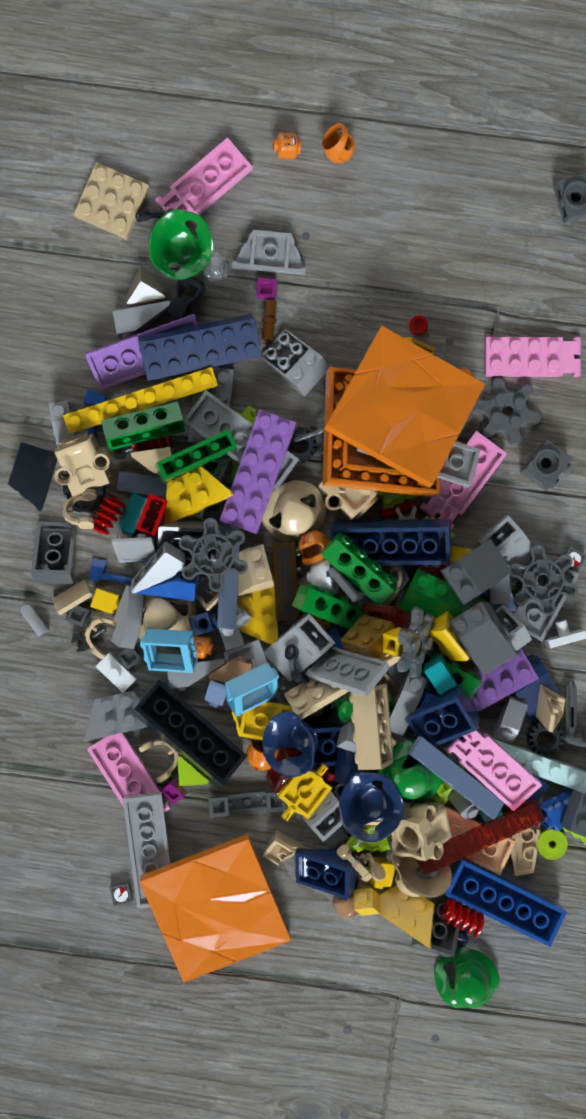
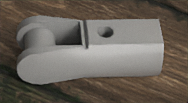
(34, 620)

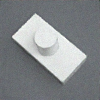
(564, 635)
(231, 638)
(116, 672)

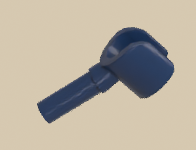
(463, 938)

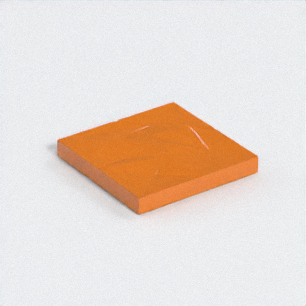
(405, 407)
(354, 469)
(215, 908)

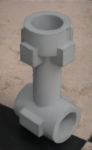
(242, 617)

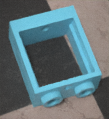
(169, 662)
(252, 689)

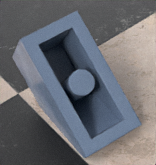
(216, 693)

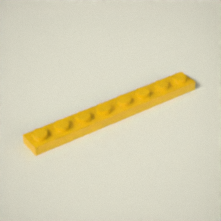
(141, 400)

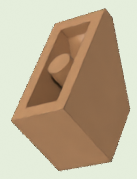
(231, 669)

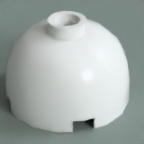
(320, 577)

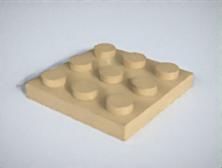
(111, 200)

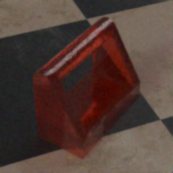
(390, 613)
(275, 779)

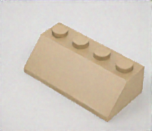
(372, 729)

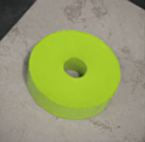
(552, 852)

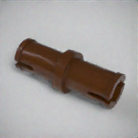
(269, 320)

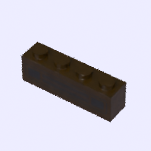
(286, 579)

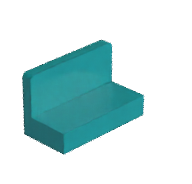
(131, 514)

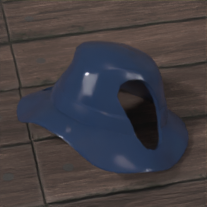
(289, 731)
(366, 802)

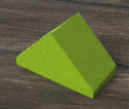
(189, 774)

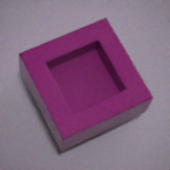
(266, 289)
(173, 791)

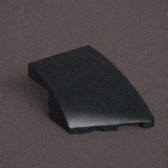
(33, 473)

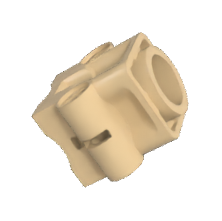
(80, 459)
(350, 501)
(421, 831)

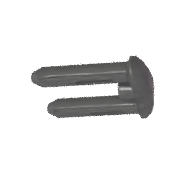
(571, 702)

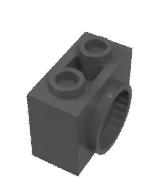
(576, 187)
(557, 461)

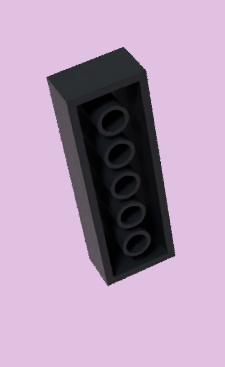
(189, 734)

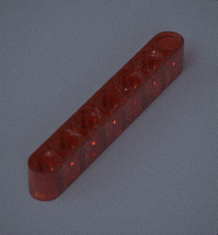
(485, 836)

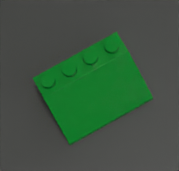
(433, 596)

